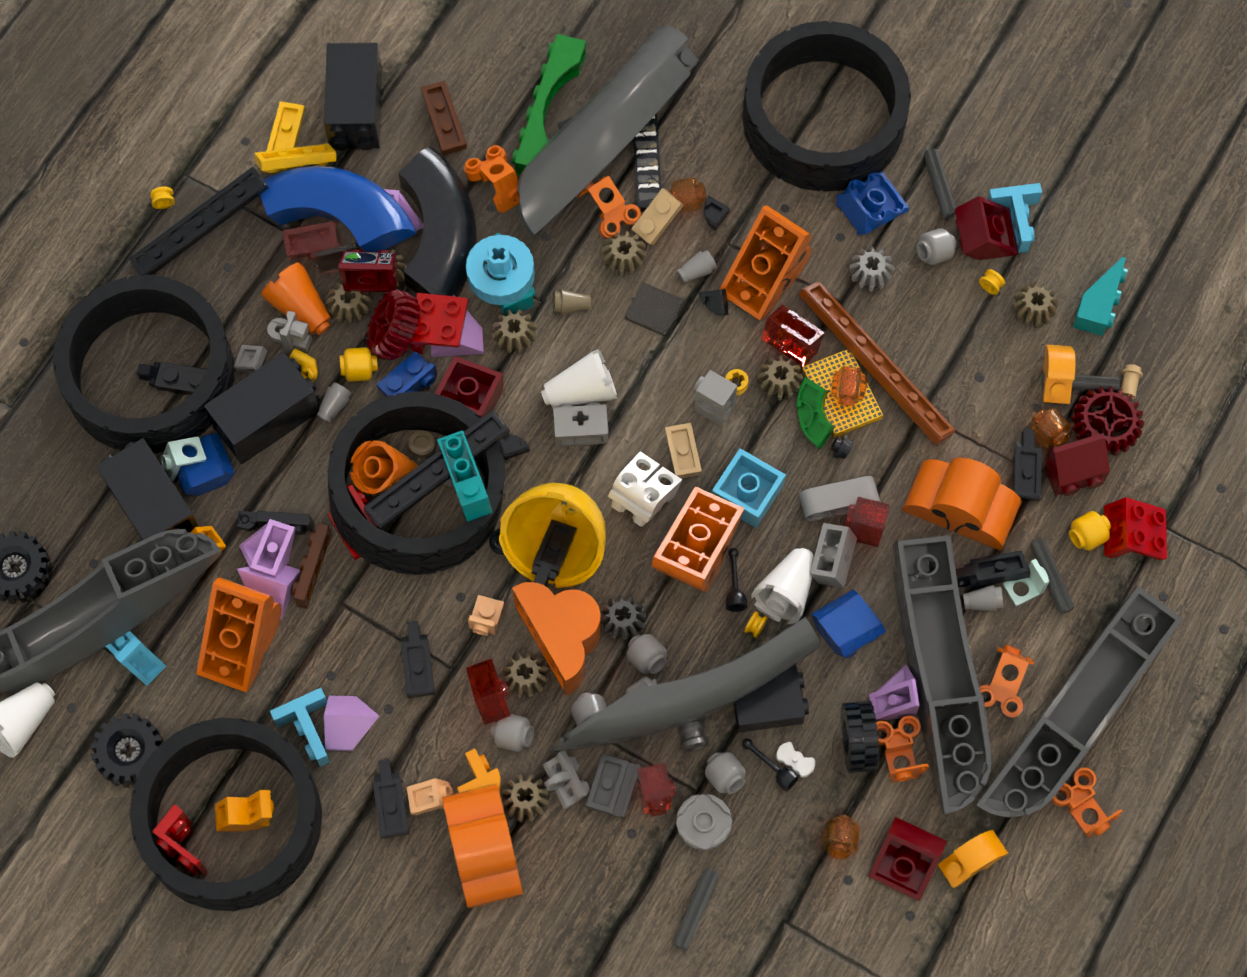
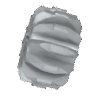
(871, 277)

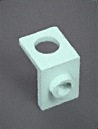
(174, 458)
(1036, 584)

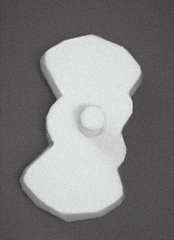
(795, 759)

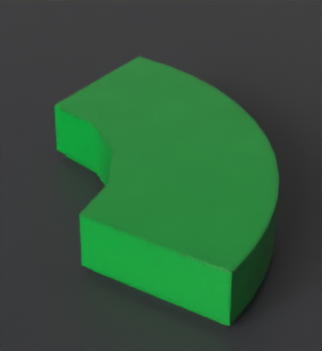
(812, 412)

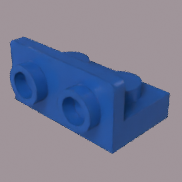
(409, 376)

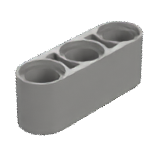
(835, 498)

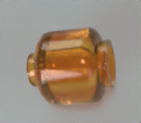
(689, 192)
(849, 385)
(1050, 428)
(841, 837)

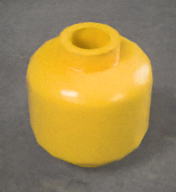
(358, 364)
(1089, 531)

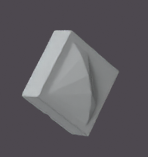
(250, 358)

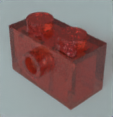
(310, 239)
(792, 335)
(867, 520)
(488, 691)
(655, 789)

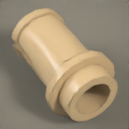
(1131, 377)

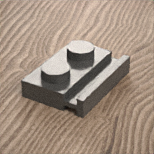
(612, 786)

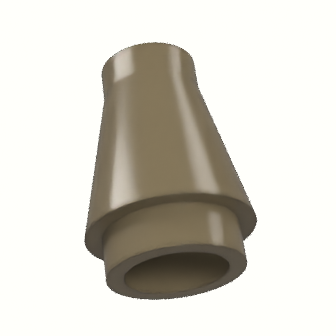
(569, 301)

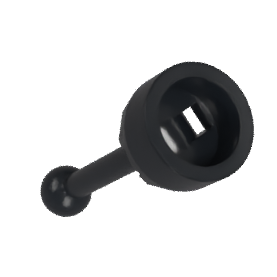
(735, 599)
(785, 777)

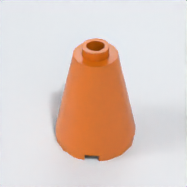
(298, 294)
(379, 466)

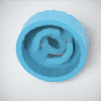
(501, 255)

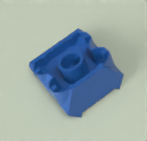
(871, 203)
(207, 475)
(847, 624)

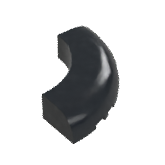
(447, 225)

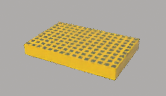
(842, 417)

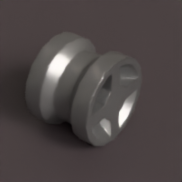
(693, 736)

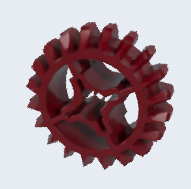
(393, 325)
(1128, 420)

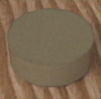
(422, 444)

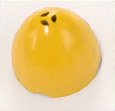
(528, 519)

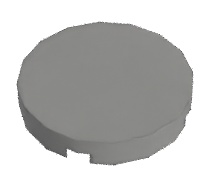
(703, 822)

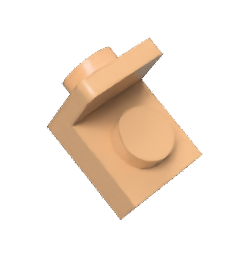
(486, 615)
(427, 795)

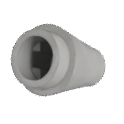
(697, 266)
(333, 402)
(984, 599)

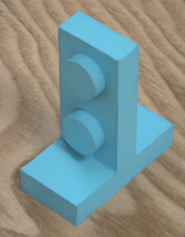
(1017, 200)
(136, 657)
(300, 710)

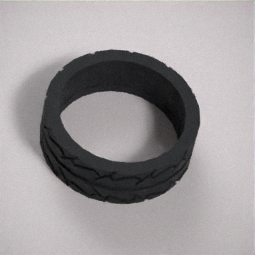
(825, 43)
(119, 301)
(398, 553)
(175, 756)

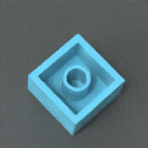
(750, 485)

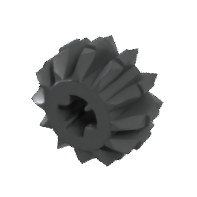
(617, 610)

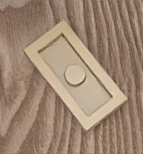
(657, 216)
(683, 450)

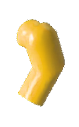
(307, 363)

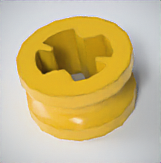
(162, 197)
(991, 282)
(741, 375)
(756, 624)

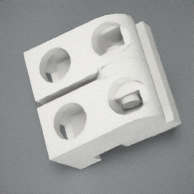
(641, 490)

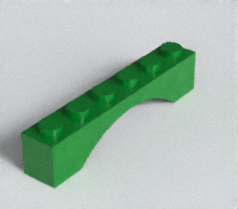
(564, 64)

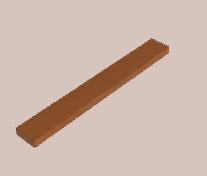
(877, 363)

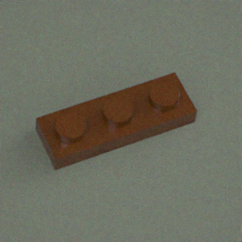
(443, 118)
(311, 565)

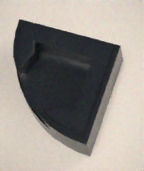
(715, 212)
(715, 301)
(513, 446)

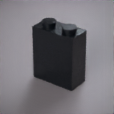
(773, 704)

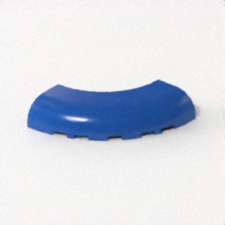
(338, 196)

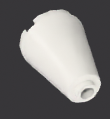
(581, 383)
(786, 587)
(22, 715)

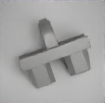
(292, 335)
(564, 769)

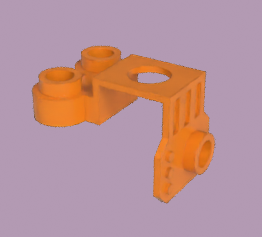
(499, 173)
(613, 211)
(1005, 690)
(900, 744)
(1081, 798)

